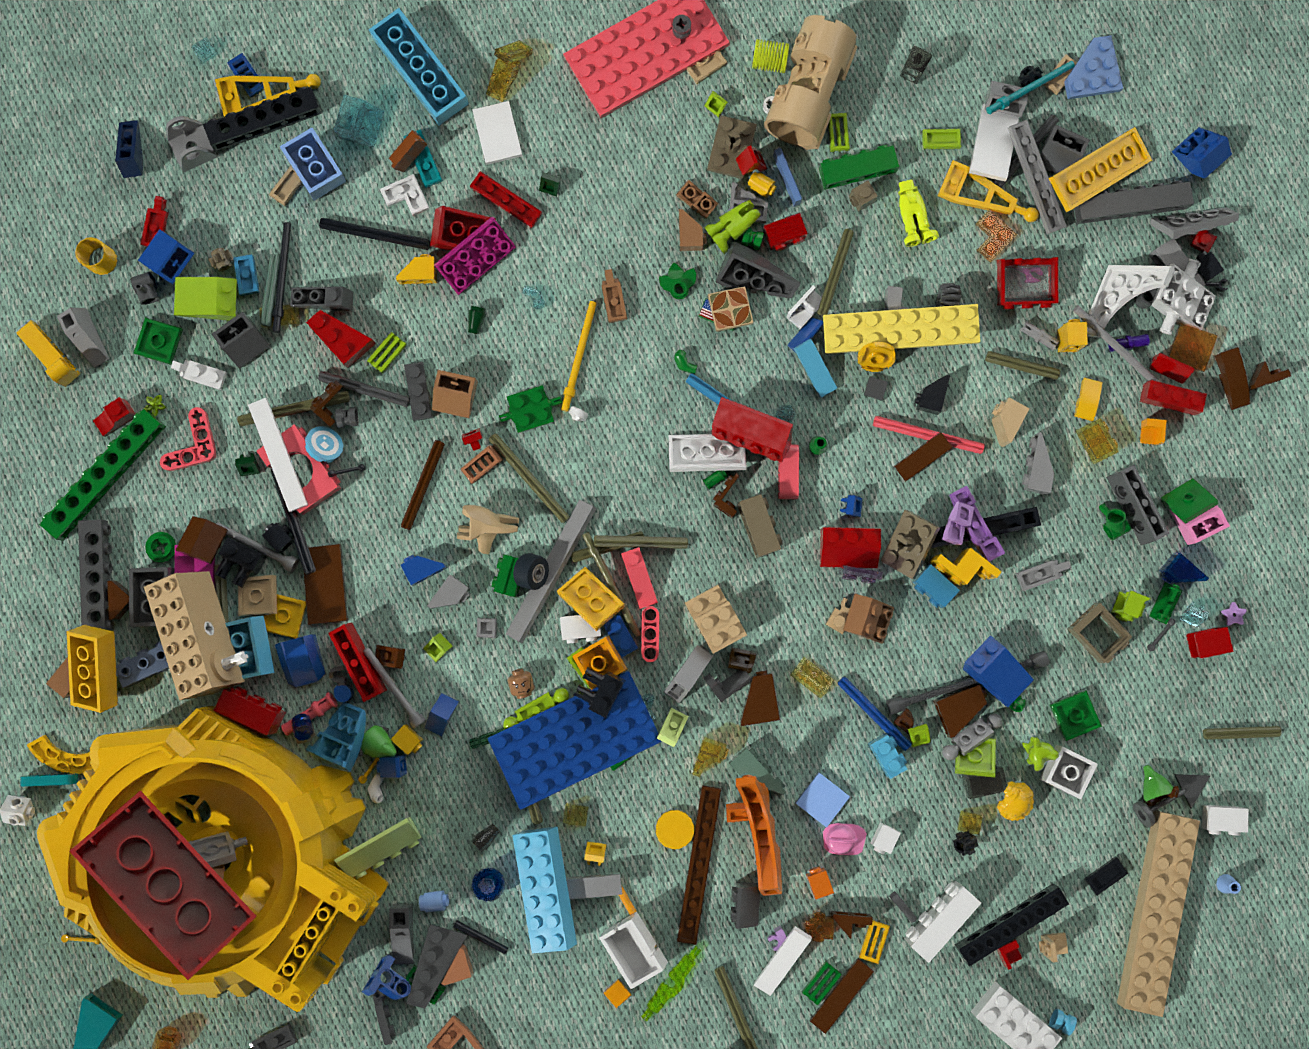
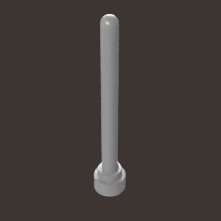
(289, 563)
(414, 717)

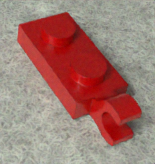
(155, 220)

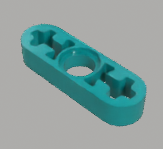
(46, 780)

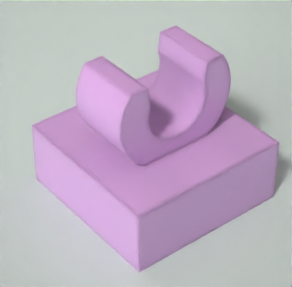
(780, 937)

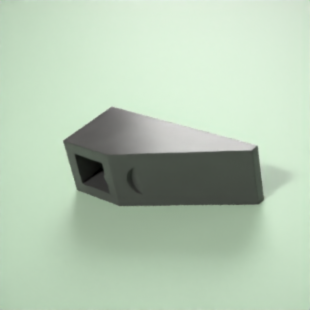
(322, 298)
(401, 933)

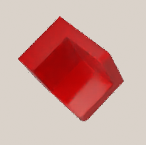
(1009, 953)

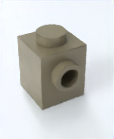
(863, 196)

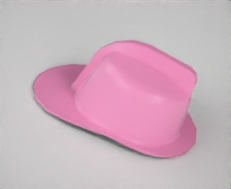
(844, 839)

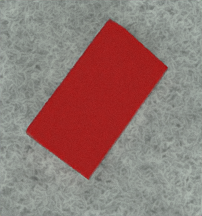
(1171, 368)

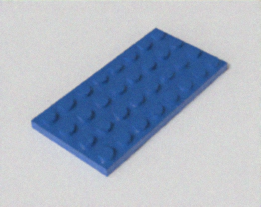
(572, 744)

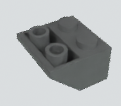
(1062, 149)
(241, 340)
(746, 906)

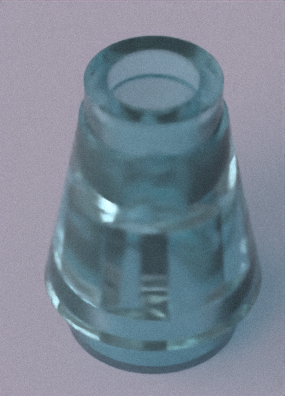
(786, 417)

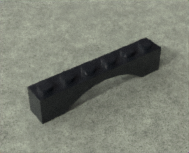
(999, 524)

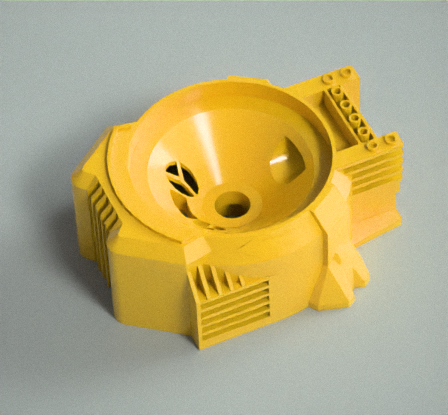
(284, 874)

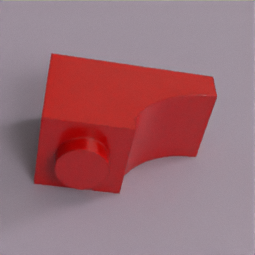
(114, 416)

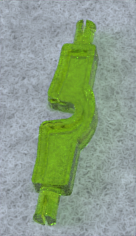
(666, 992)

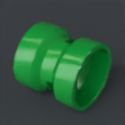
(748, 236)

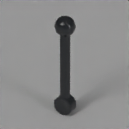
(332, 473)

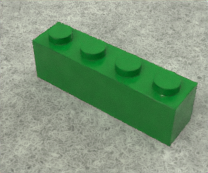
(858, 167)

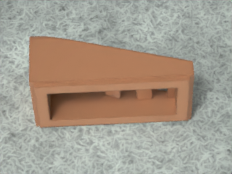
(497, 459)

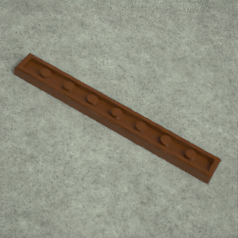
(699, 865)

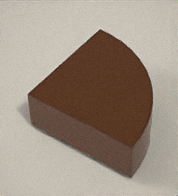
(905, 720)

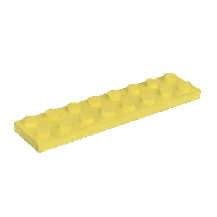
(902, 328)

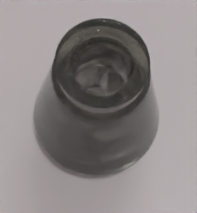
(485, 837)

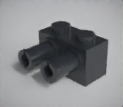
(237, 553)
(607, 694)

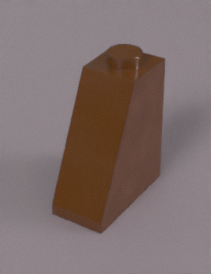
(760, 700)
(959, 708)

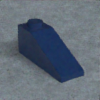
(129, 149)

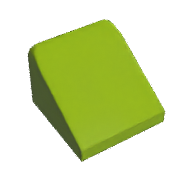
(437, 647)

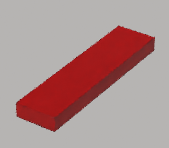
(506, 199)

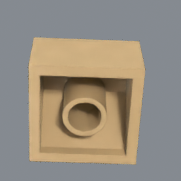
(1008, 419)

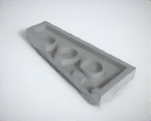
(1194, 222)

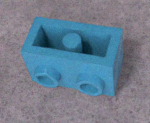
(935, 586)

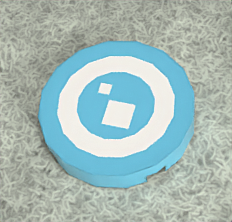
(323, 444)

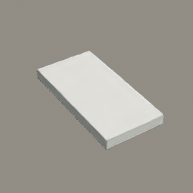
(993, 145)
(704, 453)

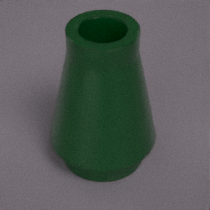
(475, 319)

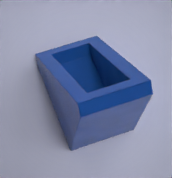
(441, 714)

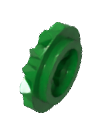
(153, 543)

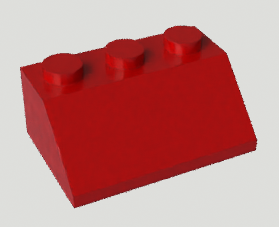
(850, 547)

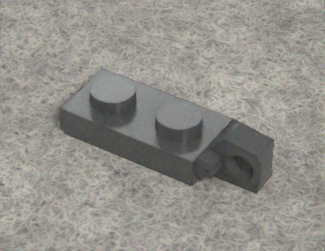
(383, 1013)
(276, 1039)

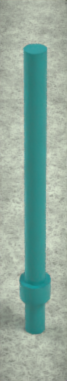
(1004, 101)

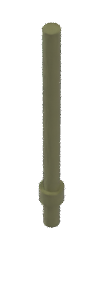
(594, 551)

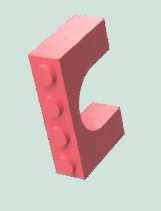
(320, 485)

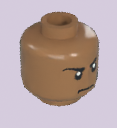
(521, 683)

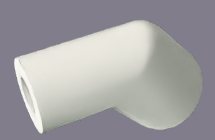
(374, 789)

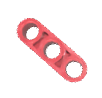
(789, 475)
(647, 624)

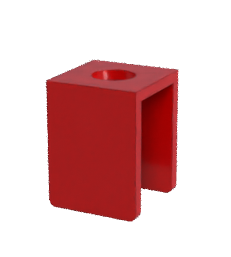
(1209, 642)

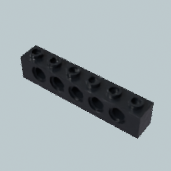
(256, 127)
(1011, 924)

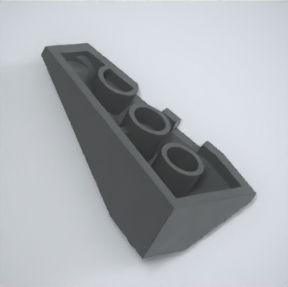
(749, 269)

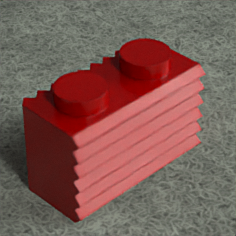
(785, 232)

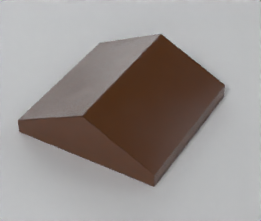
(201, 539)

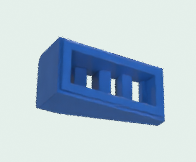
(240, 64)

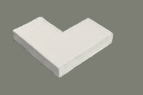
(407, 190)

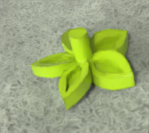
(154, 404)

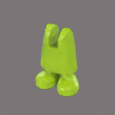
(736, 223)

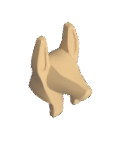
(485, 526)

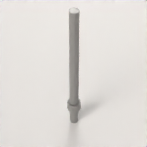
(1091, 322)

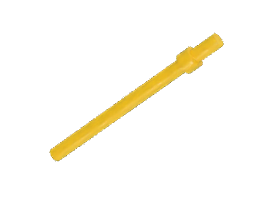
(569, 391)

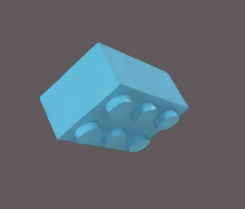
(252, 638)

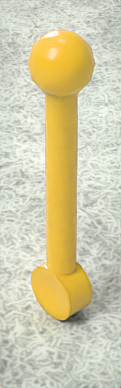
(362, 779)
(65, 938)

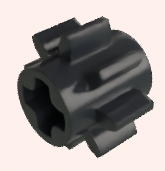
(1029, 75)
(965, 843)

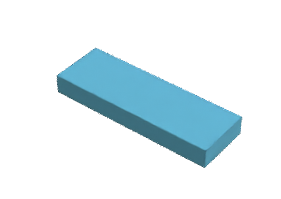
(815, 368)

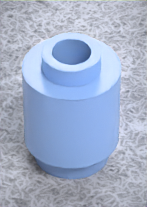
(433, 901)

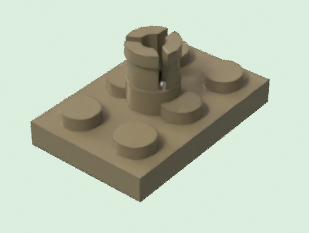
(730, 141)
(910, 544)

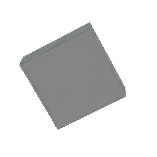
(486, 627)

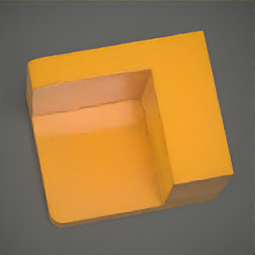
(1153, 431)

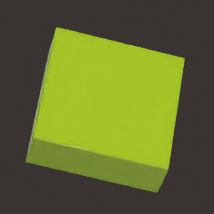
(919, 735)

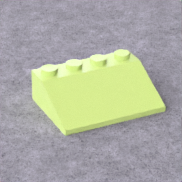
(378, 848)

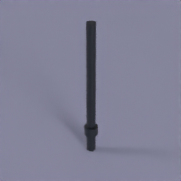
(278, 312)

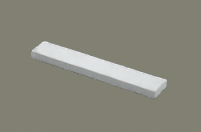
(278, 455)

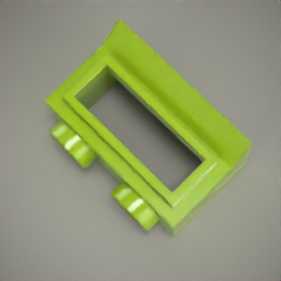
(1129, 606)

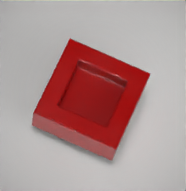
(1203, 241)

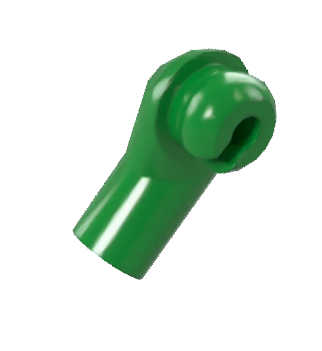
(682, 362)

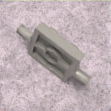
(218, 848)

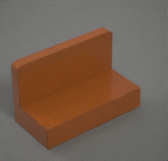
(407, 151)

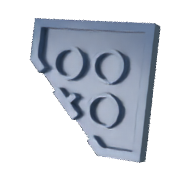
(1095, 71)

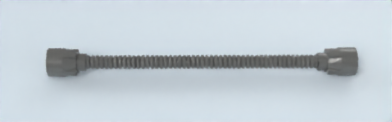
(898, 703)

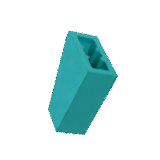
(95, 1023)

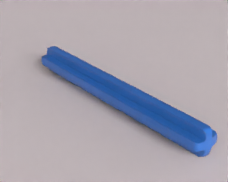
(874, 713)

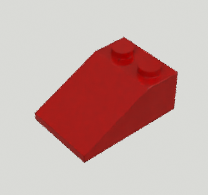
(453, 226)

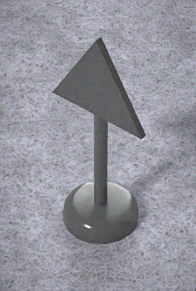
(1191, 788)

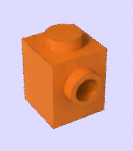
(819, 882)

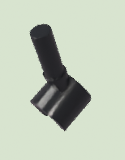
(1217, 285)

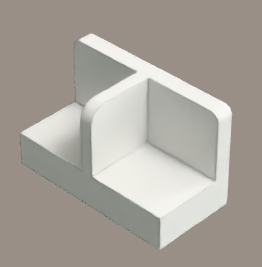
(805, 308)

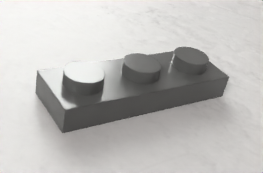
(418, 391)

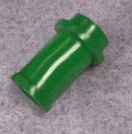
(714, 479)

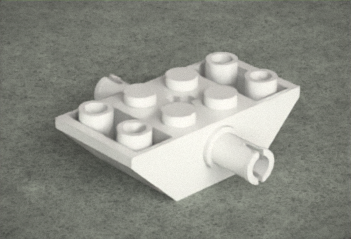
(1184, 299)

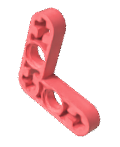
(198, 449)

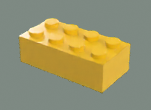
(92, 668)

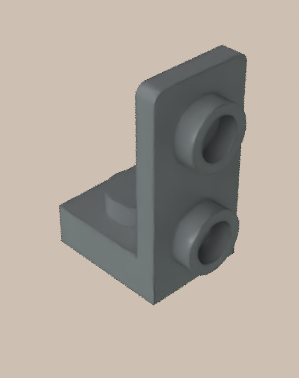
(729, 686)

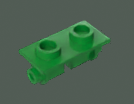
(1165, 602)

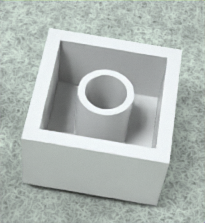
(1069, 772)

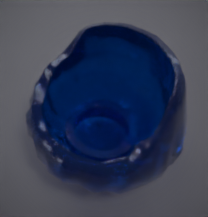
(488, 884)

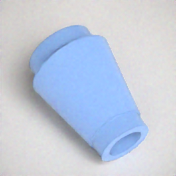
(1227, 884)

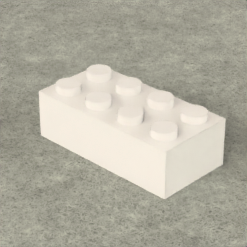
(942, 920)
(1013, 1021)

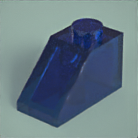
(1180, 570)

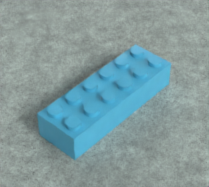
(419, 66)
(544, 890)

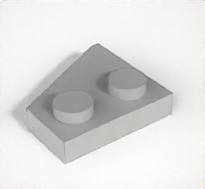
(739, 196)

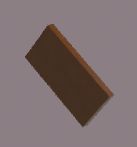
(326, 586)

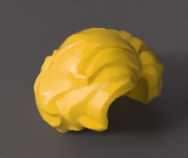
(1017, 801)

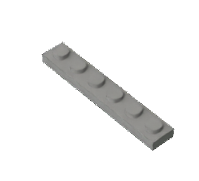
(1037, 177)

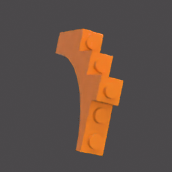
(762, 824)

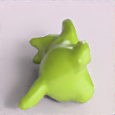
(1039, 753)

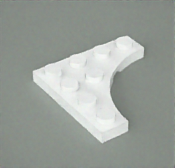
(1121, 285)

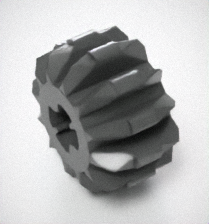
(948, 295)

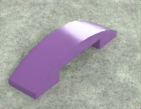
(978, 531)

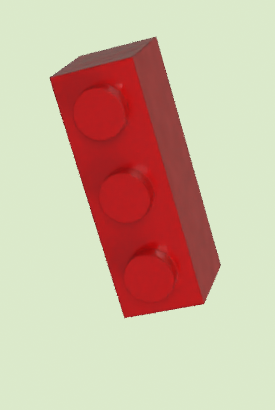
(1173, 397)

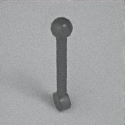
(1151, 647)

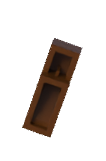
(1233, 378)

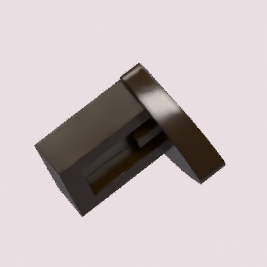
(742, 659)

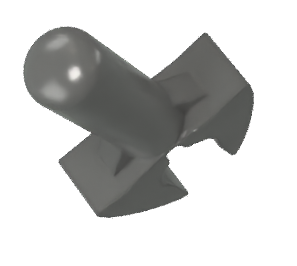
(903, 907)

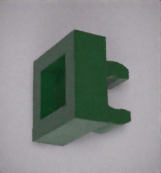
(549, 183)
(247, 465)

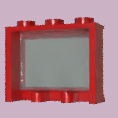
(1027, 282)

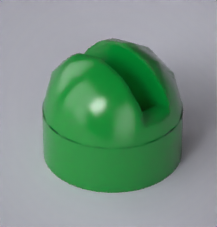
(1018, 705)

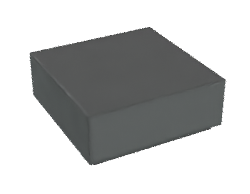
(875, 388)

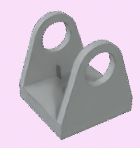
(182, 135)

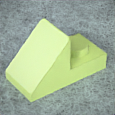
(672, 727)

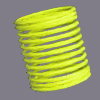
(767, 62)

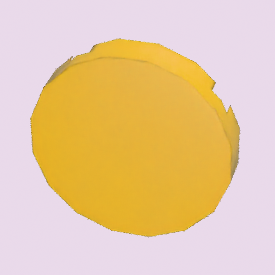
(876, 356)
(674, 829)

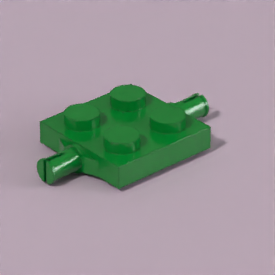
(530, 409)

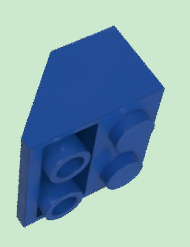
(1203, 152)
(166, 256)

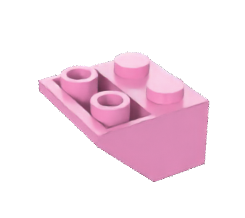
(1202, 526)

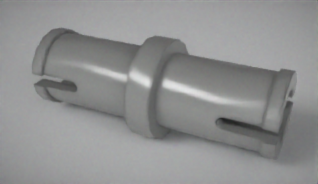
(1039, 335)

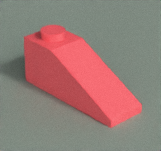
(639, 578)

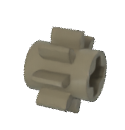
(221, 259)

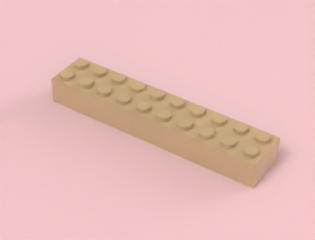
(1158, 913)

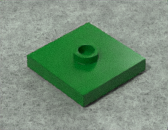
(158, 341)
(1189, 500)
(1075, 715)

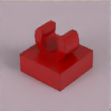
(472, 437)

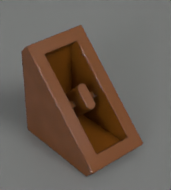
(117, 600)

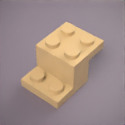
(715, 619)

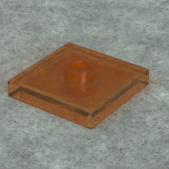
(1192, 346)

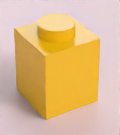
(407, 740)

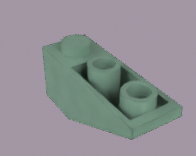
(747, 764)

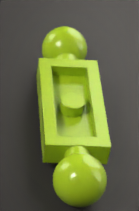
(536, 706)

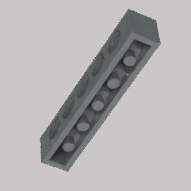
(88, 569)

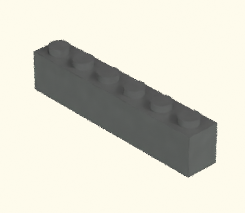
(1135, 202)

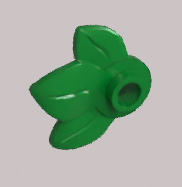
(678, 278)

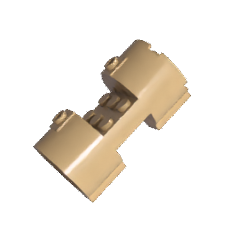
(820, 59)

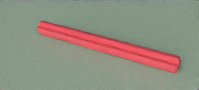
(927, 434)

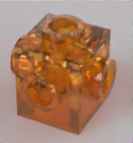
(824, 932)

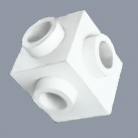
(17, 810)

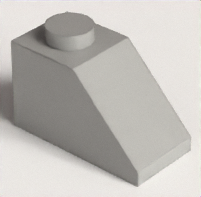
(450, 593)

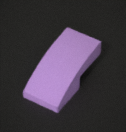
(959, 518)

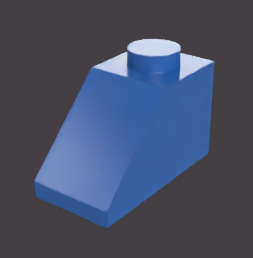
(419, 568)
(392, 766)

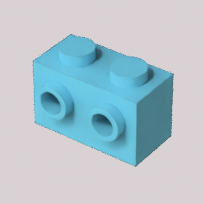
(887, 755)

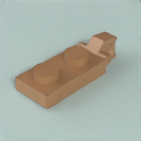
(613, 298)

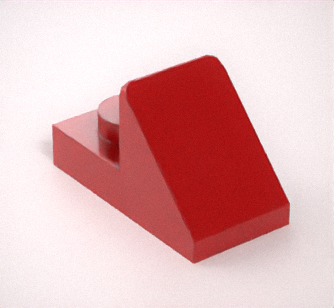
(750, 160)

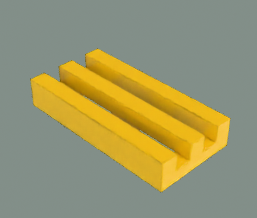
(881, 945)

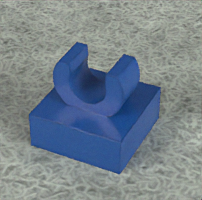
(854, 505)

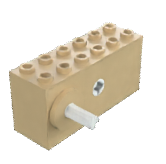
(194, 634)

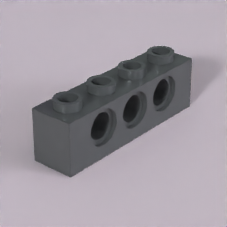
(1137, 505)

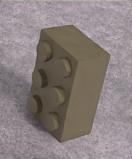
(759, 526)

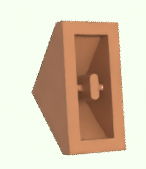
(460, 967)

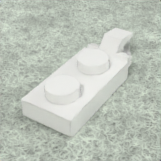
(200, 373)

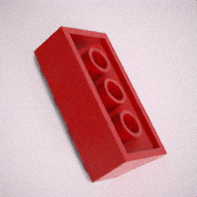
(752, 430)

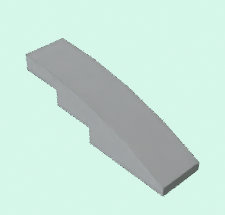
(594, 886)

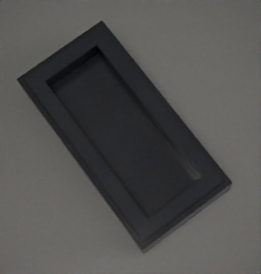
(1106, 876)

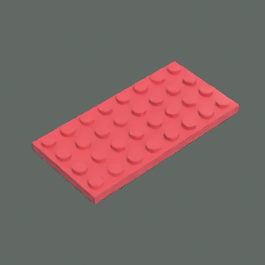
(643, 52)

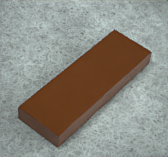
(923, 456)

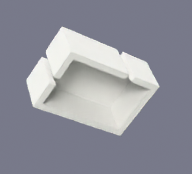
(633, 950)

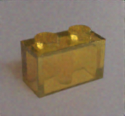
(1097, 441)

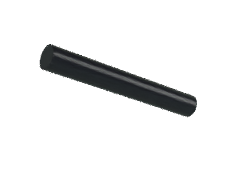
(480, 937)

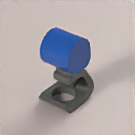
(342, 691)

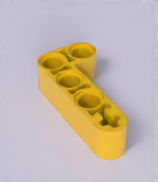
(57, 366)

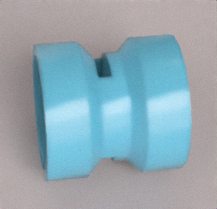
(1063, 1022)

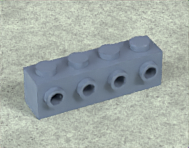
(142, 667)

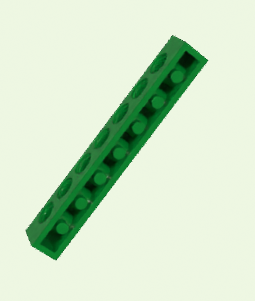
(100, 486)

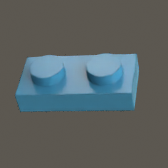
(246, 275)

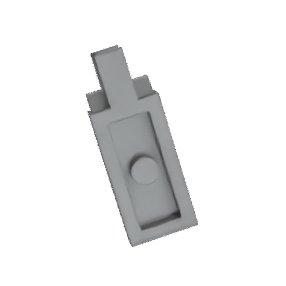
(1041, 574)

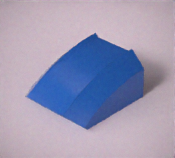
(301, 660)

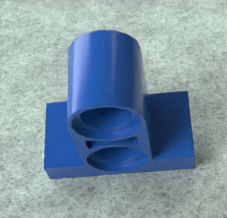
(392, 980)

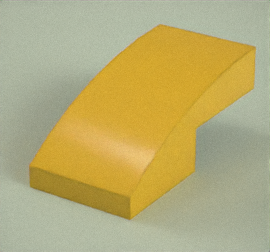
(1088, 399)

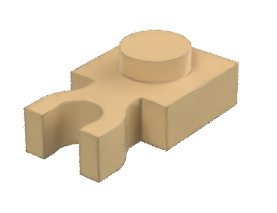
(838, 617)

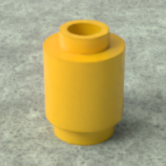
(762, 184)

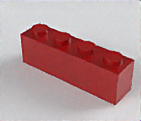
(358, 666)

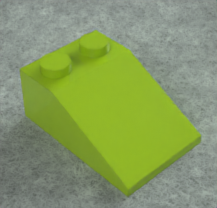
(205, 297)

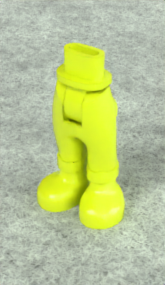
(913, 204)

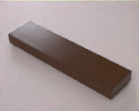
(841, 995)

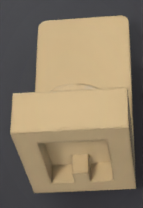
(1053, 945)

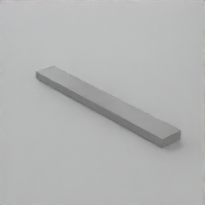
(556, 560)

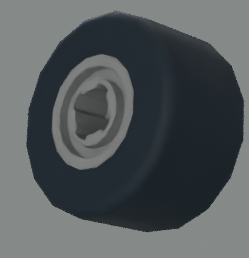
(531, 571)

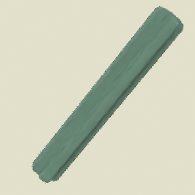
(270, 290)

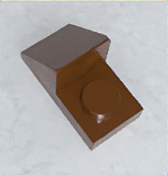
(1263, 376)
(390, 656)
(846, 919)

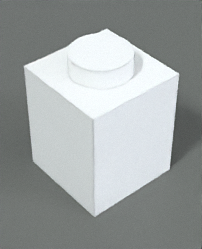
(885, 838)

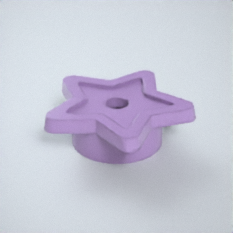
(1228, 613)

